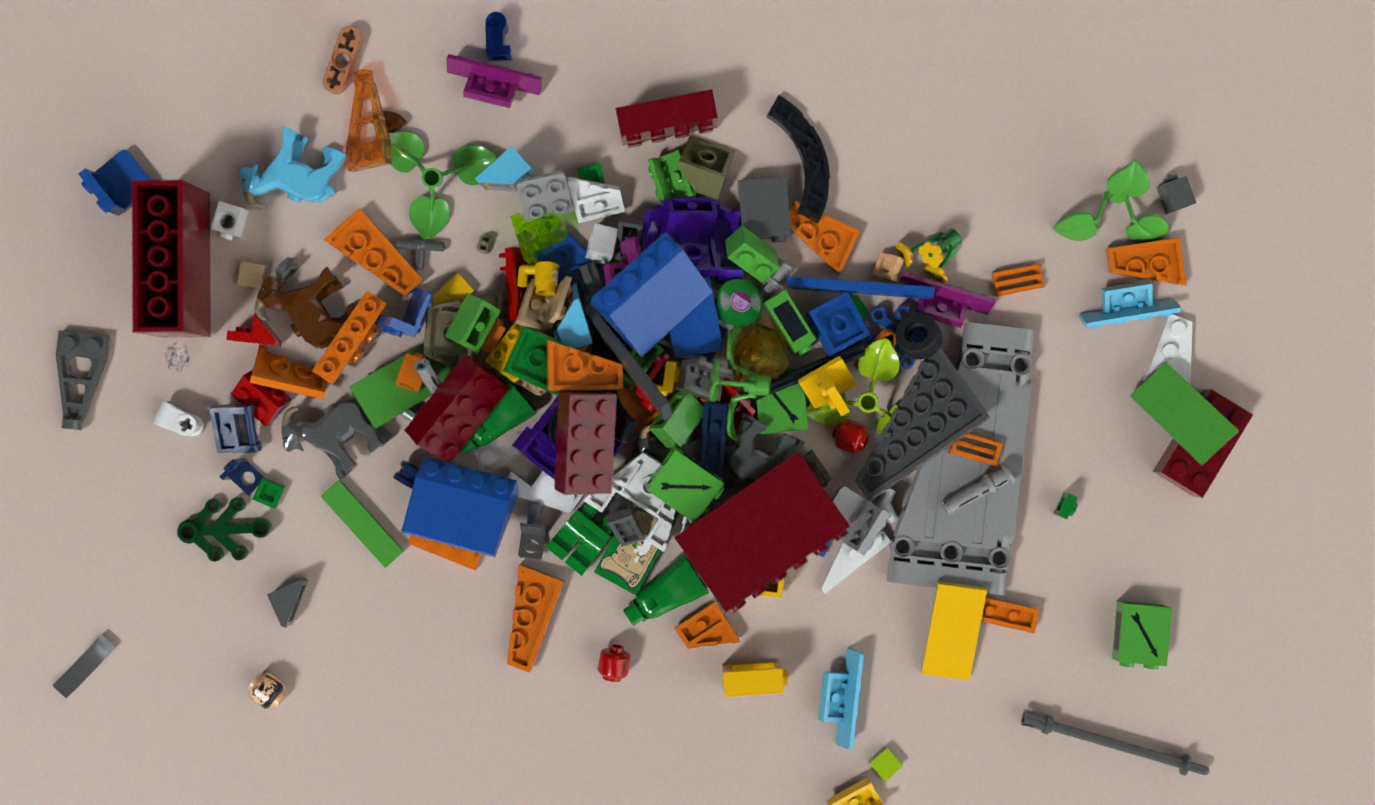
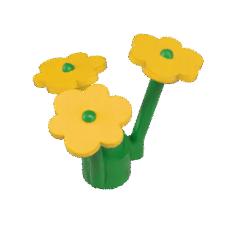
(946, 243)

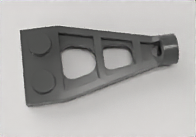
(84, 346)

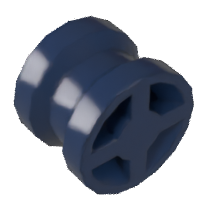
(406, 474)

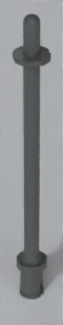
(1048, 725)

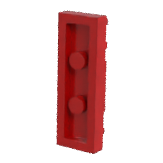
(515, 294)

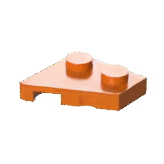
(706, 628)

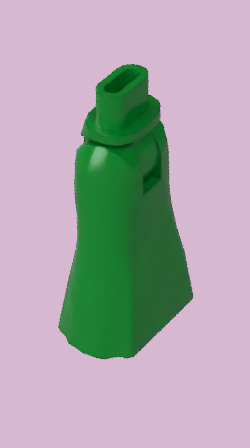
(506, 415)
(668, 591)

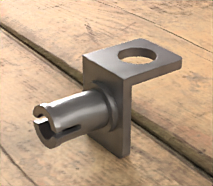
(533, 531)

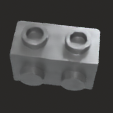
(696, 376)

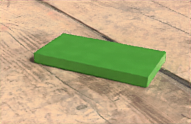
(385, 400)
(1184, 413)

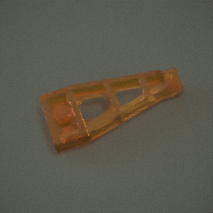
(371, 153)

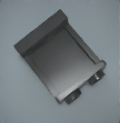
(765, 207)

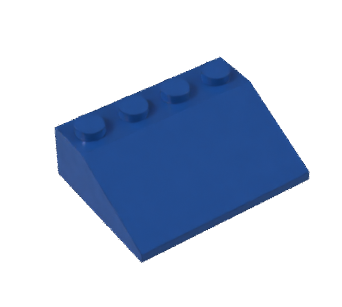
(652, 294)
(460, 506)

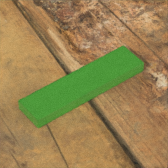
(362, 523)

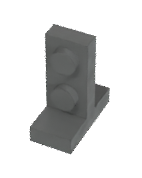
(624, 520)

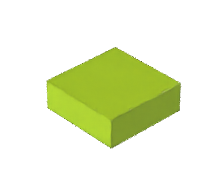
(885, 763)

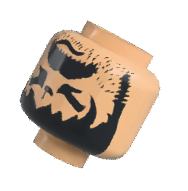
(267, 690)

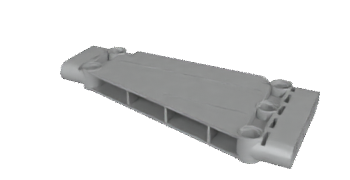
(991, 520)

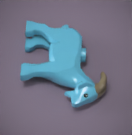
(291, 175)

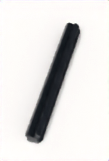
(792, 377)

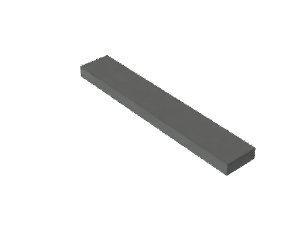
(629, 363)

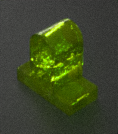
(543, 237)

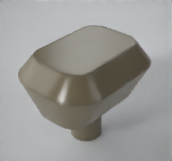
(484, 244)

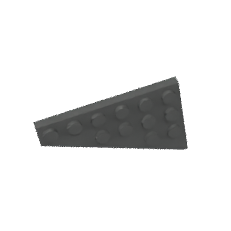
(928, 420)

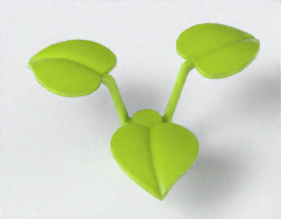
(880, 363)

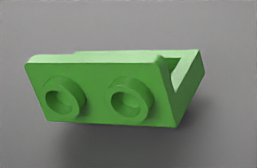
(669, 178)

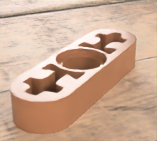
(354, 45)

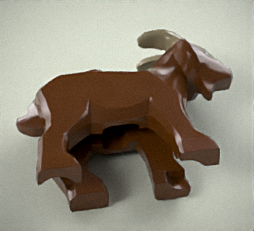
(305, 307)

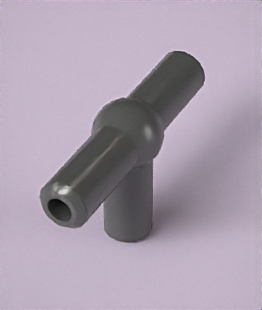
(420, 247)

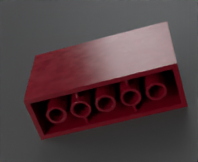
(170, 259)
(763, 533)

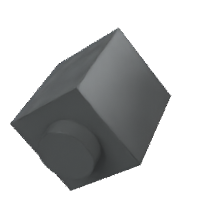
(1176, 193)

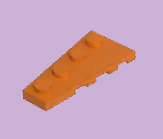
(370, 248)
(534, 606)

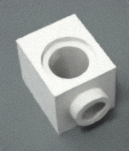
(224, 211)
(601, 244)

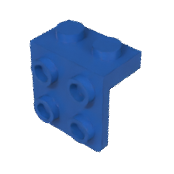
(114, 182)
(412, 320)

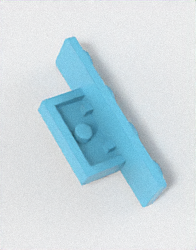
(1128, 303)
(841, 698)

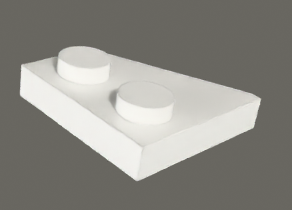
(594, 199)

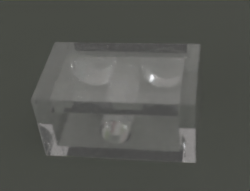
(498, 453)

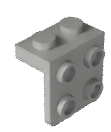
(545, 195)
(863, 517)

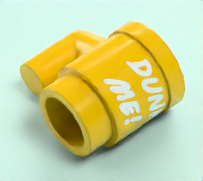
(545, 277)

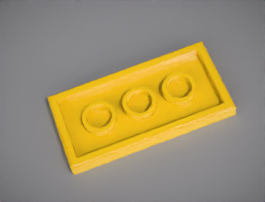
(953, 630)

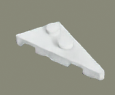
(848, 560)

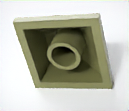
(705, 165)

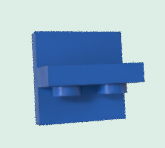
(838, 324)

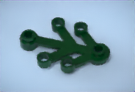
(220, 529)

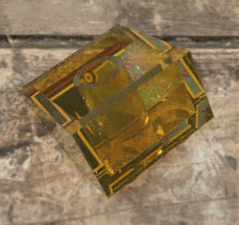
(760, 352)

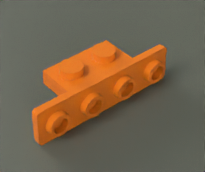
(351, 338)

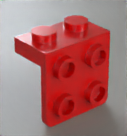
(656, 367)

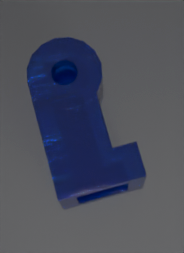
(496, 29)

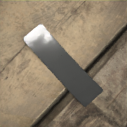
(84, 666)

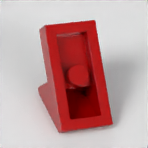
(260, 334)

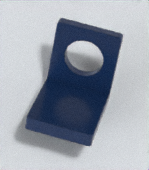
(235, 470)

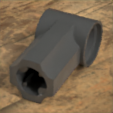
(590, 281)

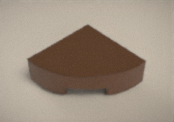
(394, 121)

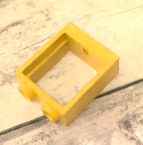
(754, 679)

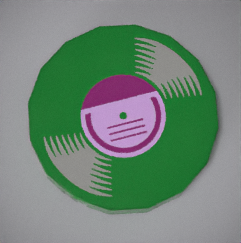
(739, 303)

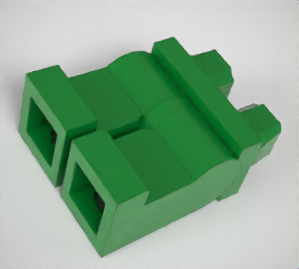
(585, 530)

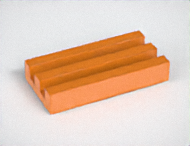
(1038, 276)
(996, 453)

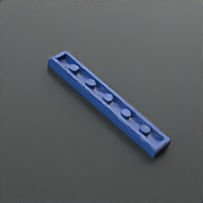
(858, 287)

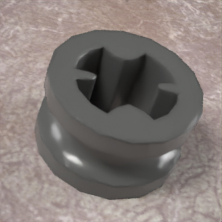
(286, 268)

